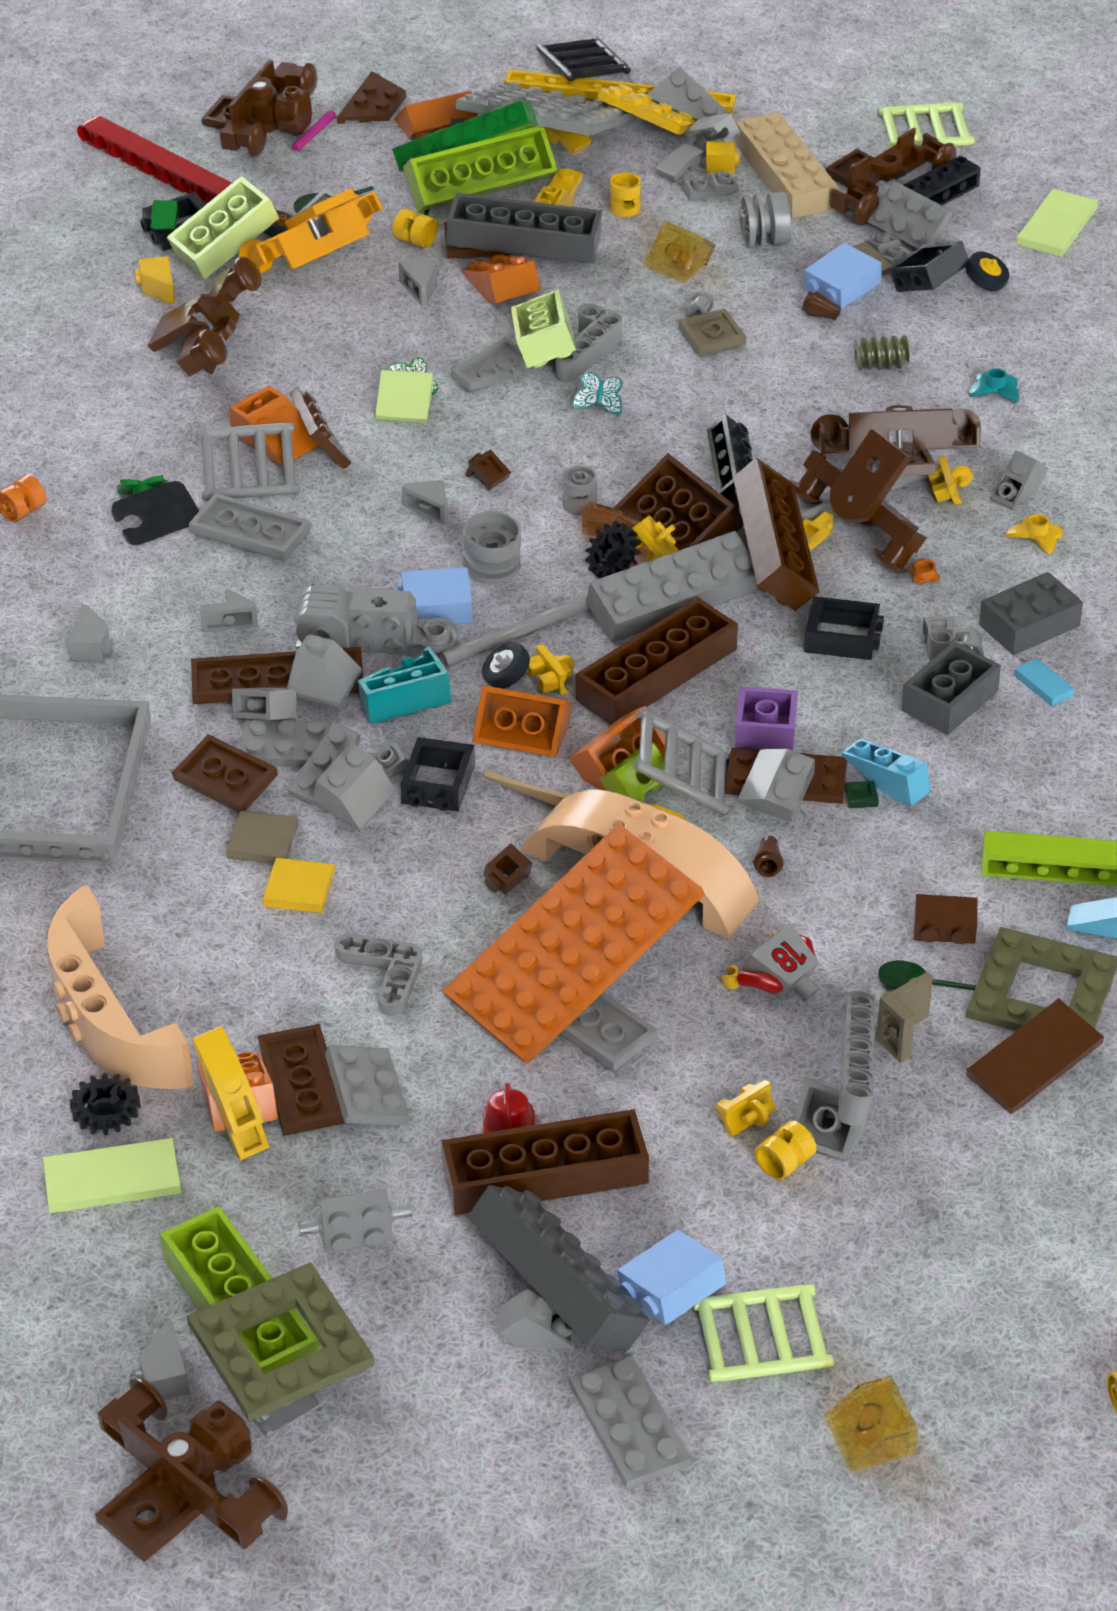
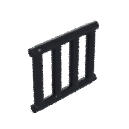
(593, 47)

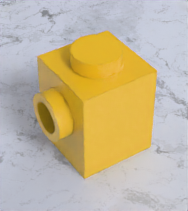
(721, 157)

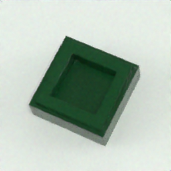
(861, 794)

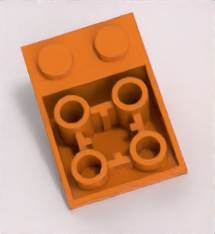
(503, 277)
(272, 407)
(259, 1082)

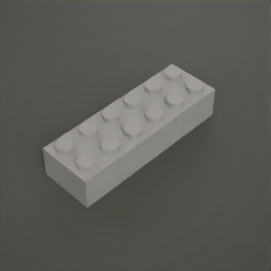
(653, 590)

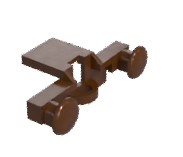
(862, 171)
(205, 346)

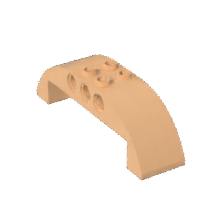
(590, 815)
(93, 1011)

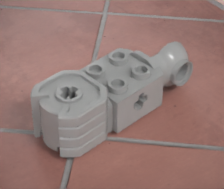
(370, 620)

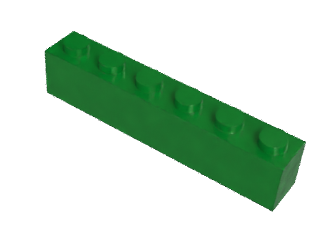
(492, 124)

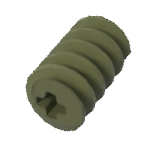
(882, 352)

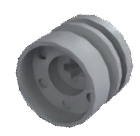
(770, 219)
(492, 547)

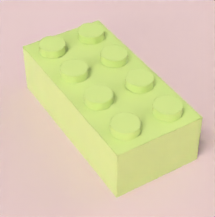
(222, 227)
(543, 329)

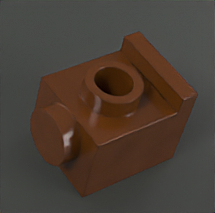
(508, 862)

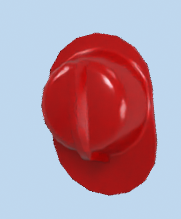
(507, 1110)

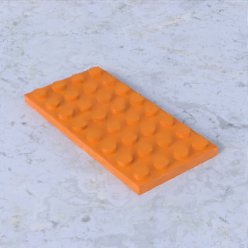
(573, 943)

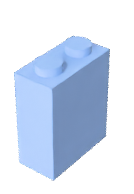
(843, 275)
(440, 593)
(672, 1276)

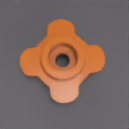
(924, 571)

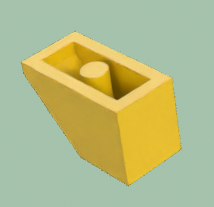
(156, 278)

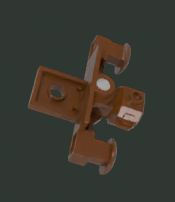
(266, 103)
(181, 1474)

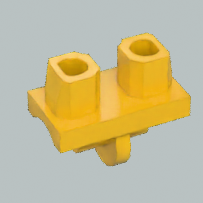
(945, 481)
(655, 537)
(552, 669)
(748, 1108)

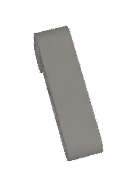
(599, 333)

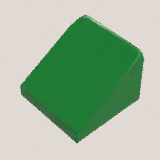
(164, 214)

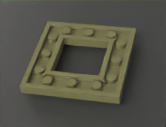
(1012, 947)
(260, 1393)

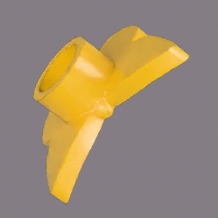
(1039, 529)

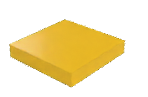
(299, 885)

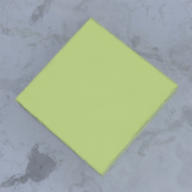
(404, 396)

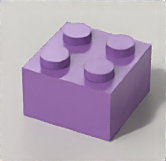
(766, 718)

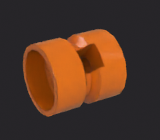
(21, 498)

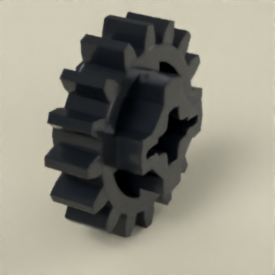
(610, 551)
(105, 1104)

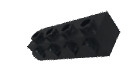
(947, 180)
(729, 454)

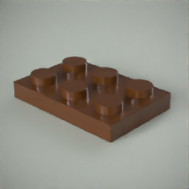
(225, 773)

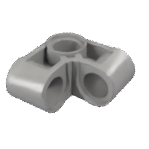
(941, 633)

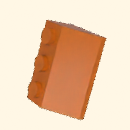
(431, 115)
(521, 721)
(612, 747)

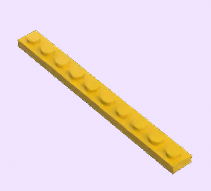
(590, 87)

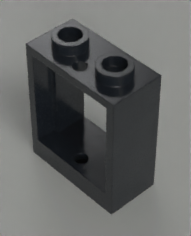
(187, 206)
(929, 267)
(843, 613)
(439, 755)

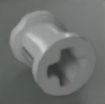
(698, 304)

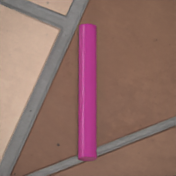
(313, 131)

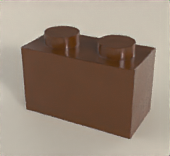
(945, 918)

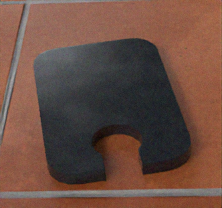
(161, 510)

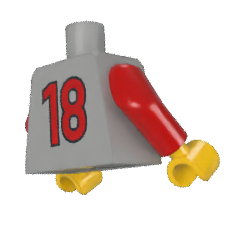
(778, 966)

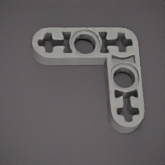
(396, 966)

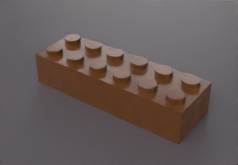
(775, 535)
(656, 661)
(548, 1159)

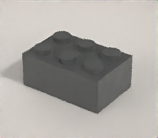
(1030, 613)
(950, 687)

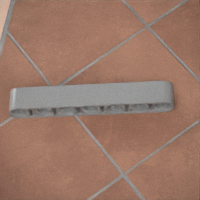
(857, 1058)

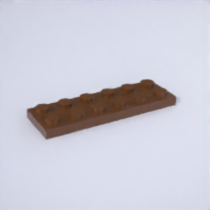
(217, 676)

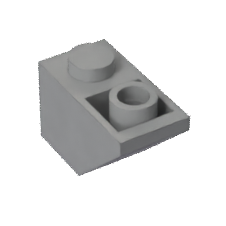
(1019, 480)
(534, 1324)

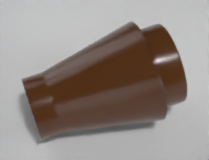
(820, 306)
(768, 857)

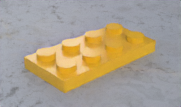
(643, 107)

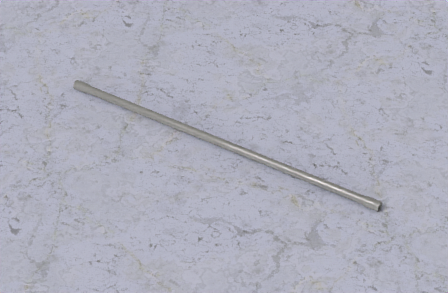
(466, 650)

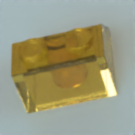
(678, 252)
(872, 1425)

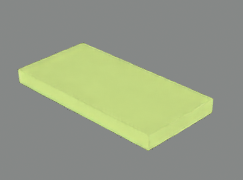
(1057, 222)
(111, 1175)

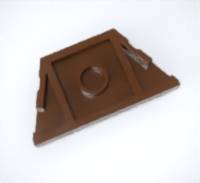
(373, 101)

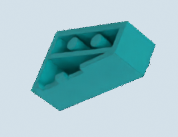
(405, 689)

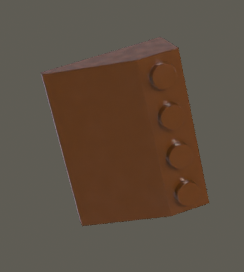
(683, 500)

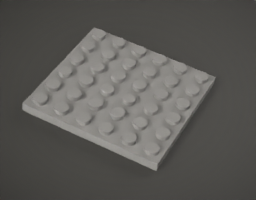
(550, 109)

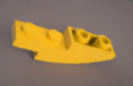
(561, 189)
(232, 1092)

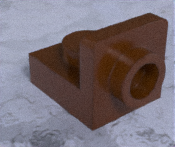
(488, 469)

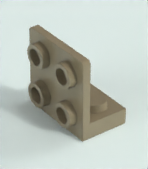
(900, 1012)

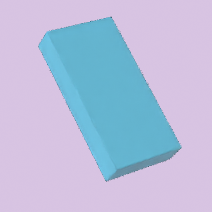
(1044, 682)

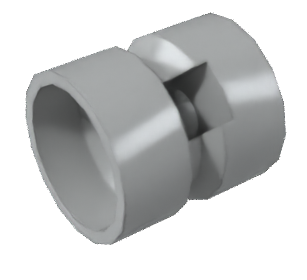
(579, 488)

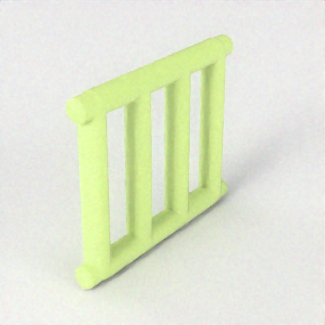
(933, 110)
(752, 1367)

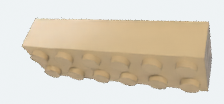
(785, 163)

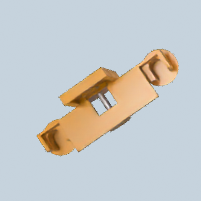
(298, 243)

